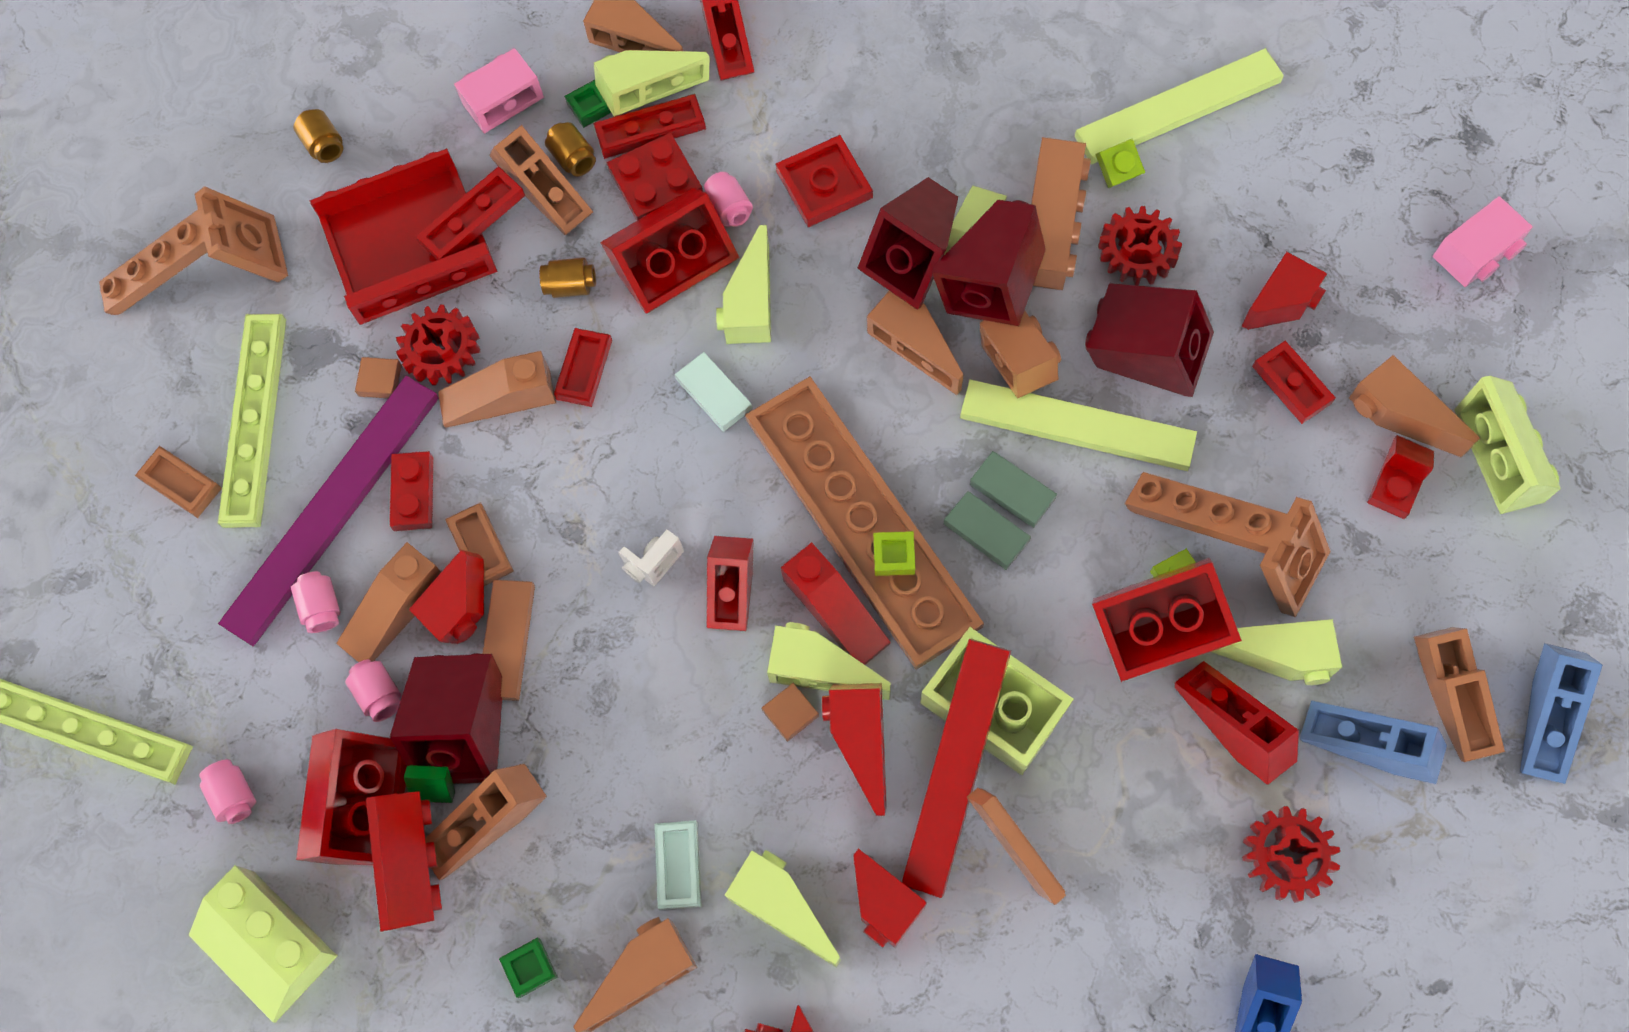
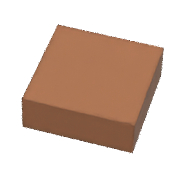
(377, 377)
(790, 712)

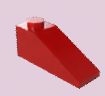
(727, 38)
(833, 604)
(1240, 722)
(858, 729)

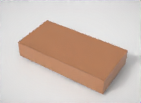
(178, 481)
(475, 534)

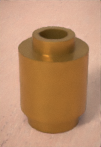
(318, 135)
(570, 149)
(567, 277)

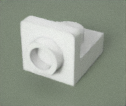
(657, 558)

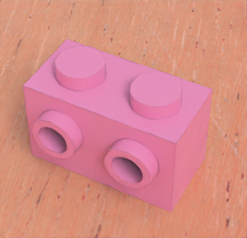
(499, 90)
(1482, 242)

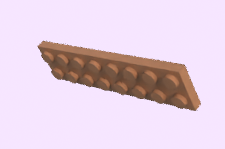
(852, 503)

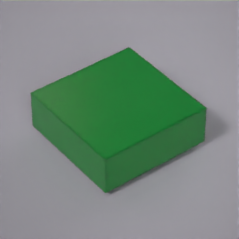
(587, 104)
(431, 781)
(528, 967)

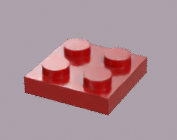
(652, 175)
(824, 180)

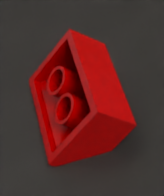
(670, 249)
(1166, 619)
(340, 776)
(402, 860)

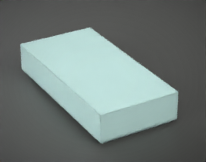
(713, 391)
(677, 865)

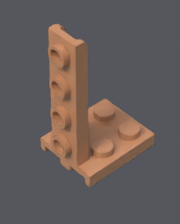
(219, 227)
(1290, 540)

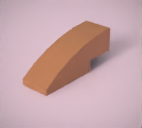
(1460, 692)

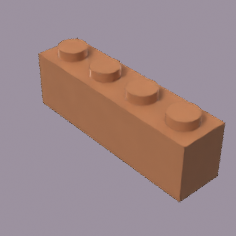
(1057, 200)

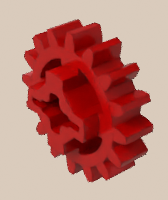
(1139, 240)
(430, 361)
(1292, 872)

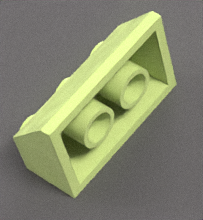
(1508, 445)
(1025, 709)
(259, 941)

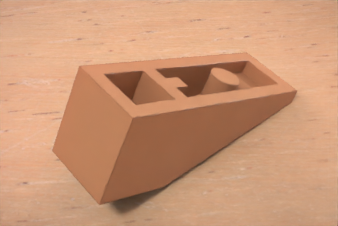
(626, 26)
(540, 179)
(915, 338)
(498, 390)
(1406, 406)
(387, 604)
(484, 817)
(642, 969)

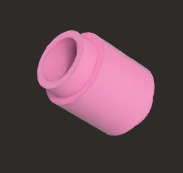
(728, 199)
(316, 602)
(373, 690)
(226, 792)

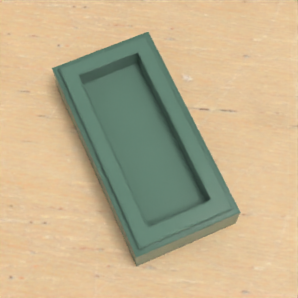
(1013, 489)
(987, 530)

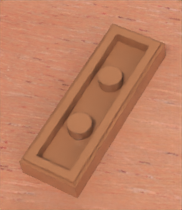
(508, 632)
(1016, 845)

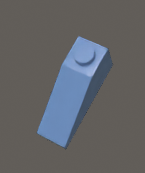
(1557, 711)
(1376, 740)

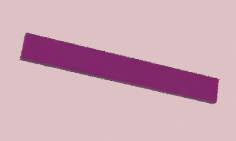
(328, 511)

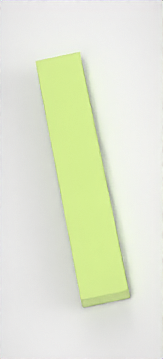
(1181, 104)
(252, 421)
(1079, 425)
(92, 732)

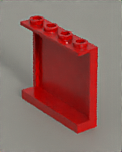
(375, 240)

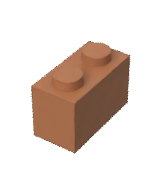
(1021, 354)

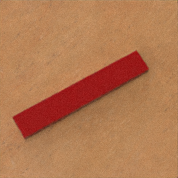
(956, 767)

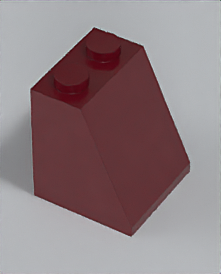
(910, 240)
(993, 265)
(1151, 336)
(451, 715)

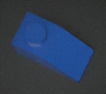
(1269, 996)

